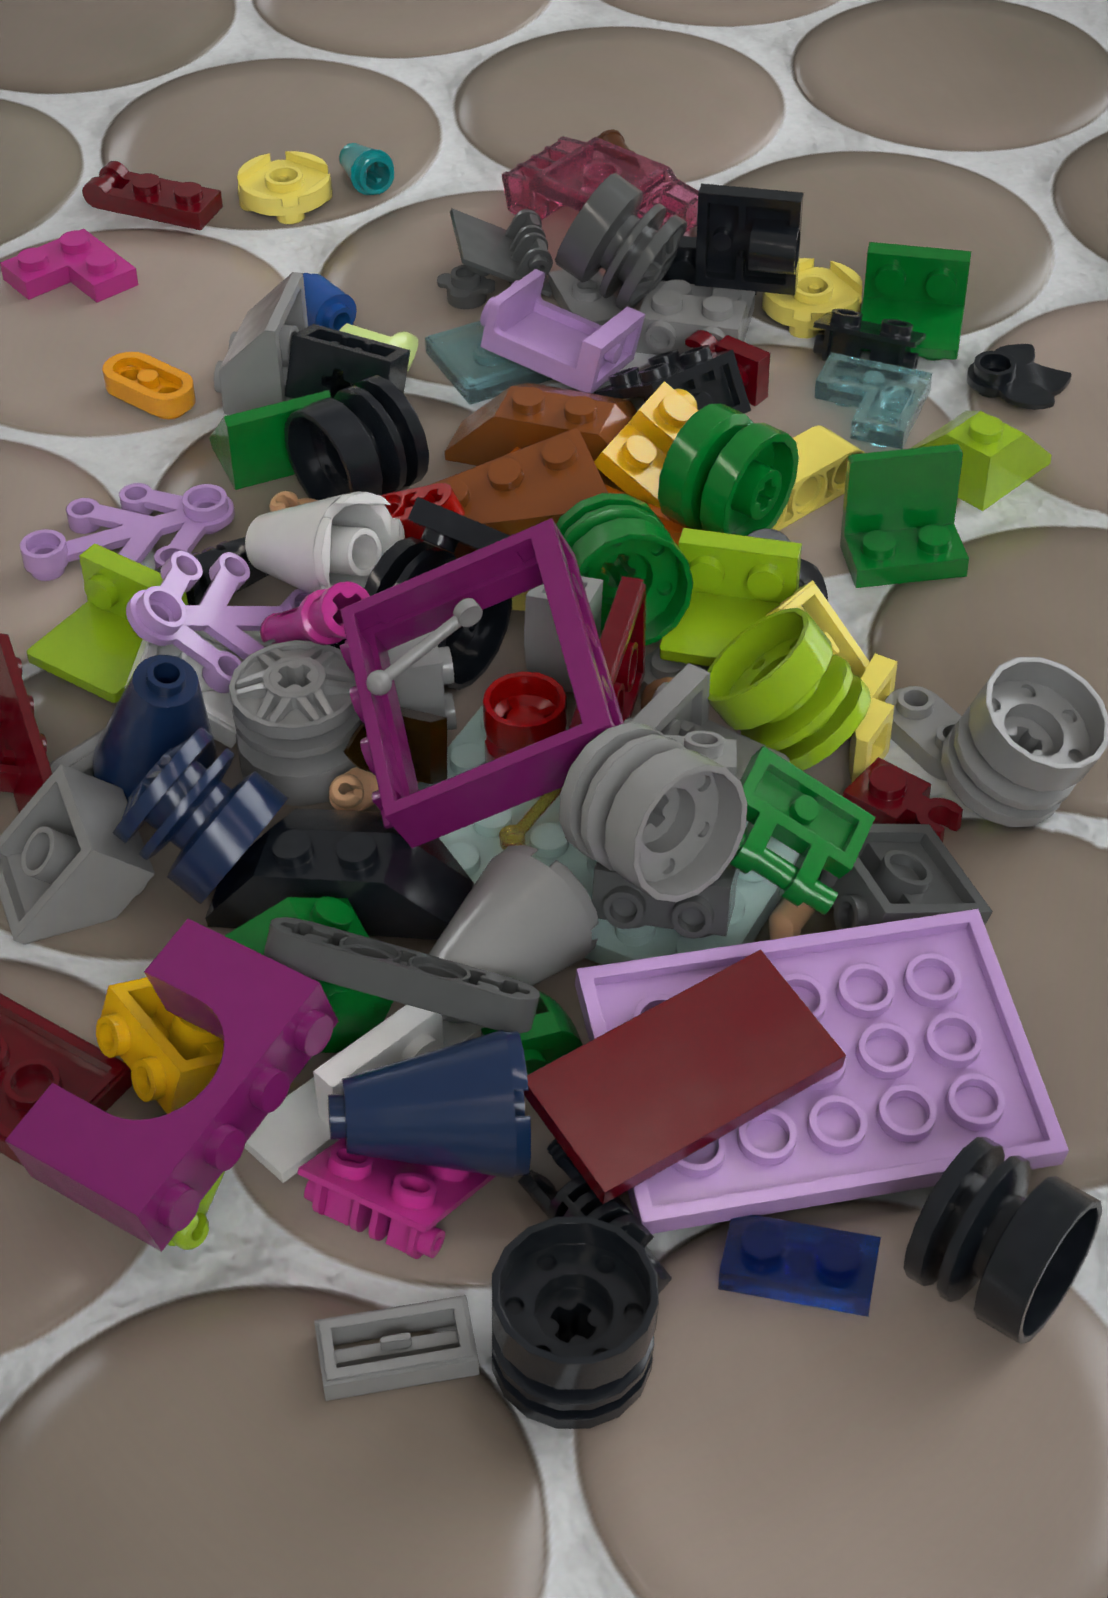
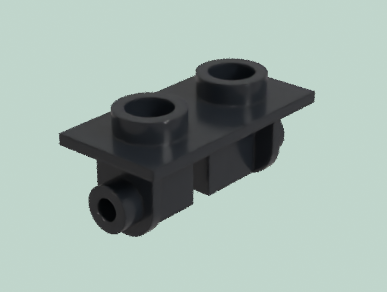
(849, 335)

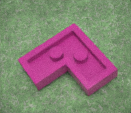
(74, 259)

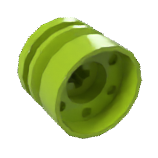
(788, 688)

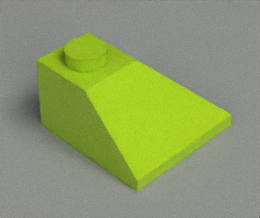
(993, 456)

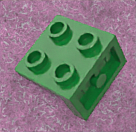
(920, 288)
(903, 516)

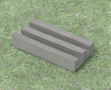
(398, 1358)

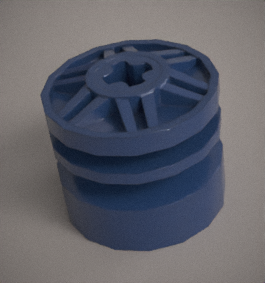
(199, 814)

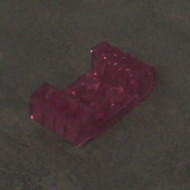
(575, 168)

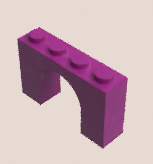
(159, 1169)

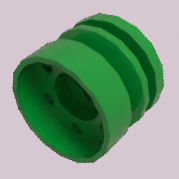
(625, 538)

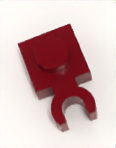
(751, 361)
(901, 798)

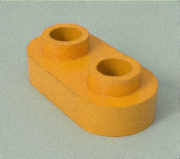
(149, 384)

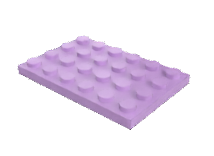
(923, 1073)

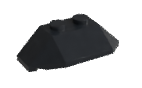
(350, 857)

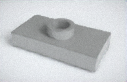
(581, 297)

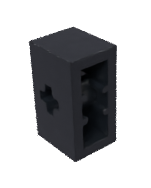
(323, 353)

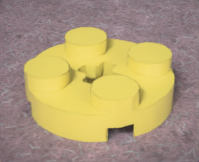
(284, 186)
(816, 294)

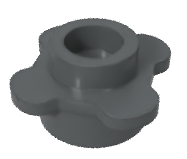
(465, 287)

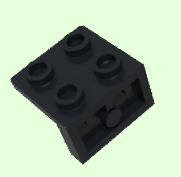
(705, 375)

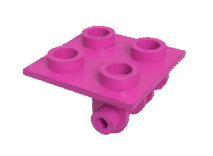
(388, 1196)

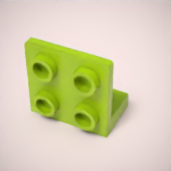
(733, 588)
(96, 641)

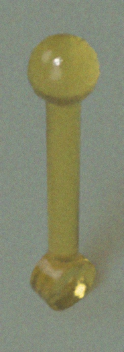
(515, 834)

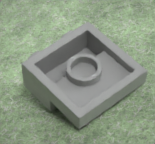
(681, 308)

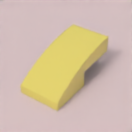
(874, 732)

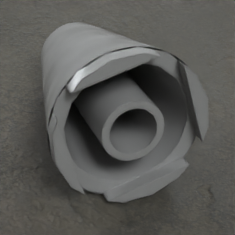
(521, 920)

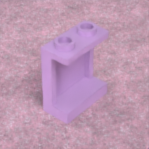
(556, 340)

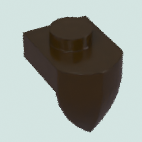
(426, 742)

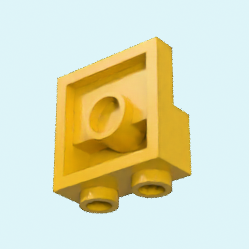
(640, 448)
(165, 1053)

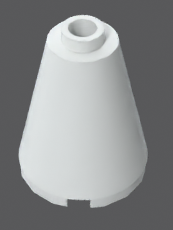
(323, 540)

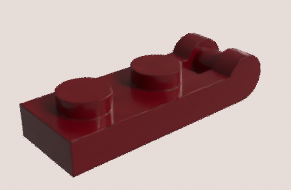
(152, 197)

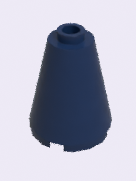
(154, 714)
(442, 1108)

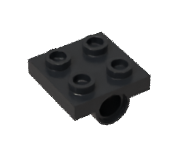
(748, 238)

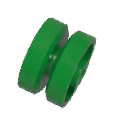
(727, 473)

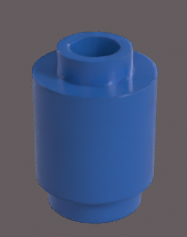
(327, 303)

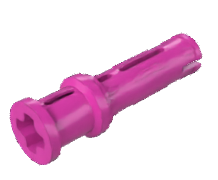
(316, 618)

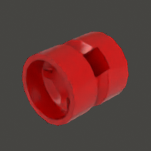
(522, 711)

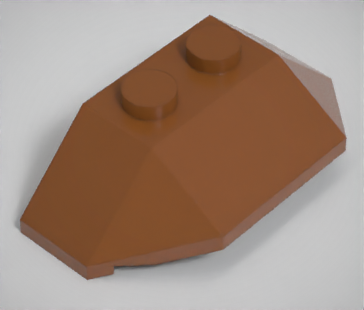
(533, 414)

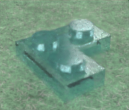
(885, 393)

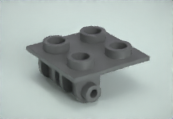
(503, 252)

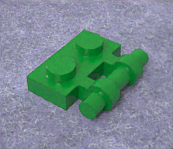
(807, 819)

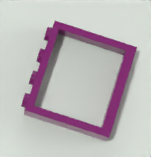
(423, 605)

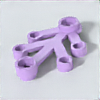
(196, 513)
(164, 619)

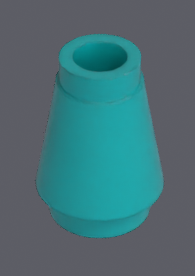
(367, 167)

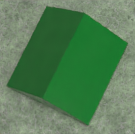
(254, 444)

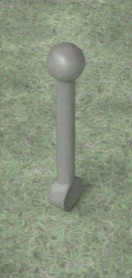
(465, 614)

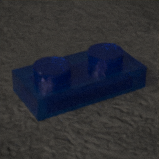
(800, 1263)

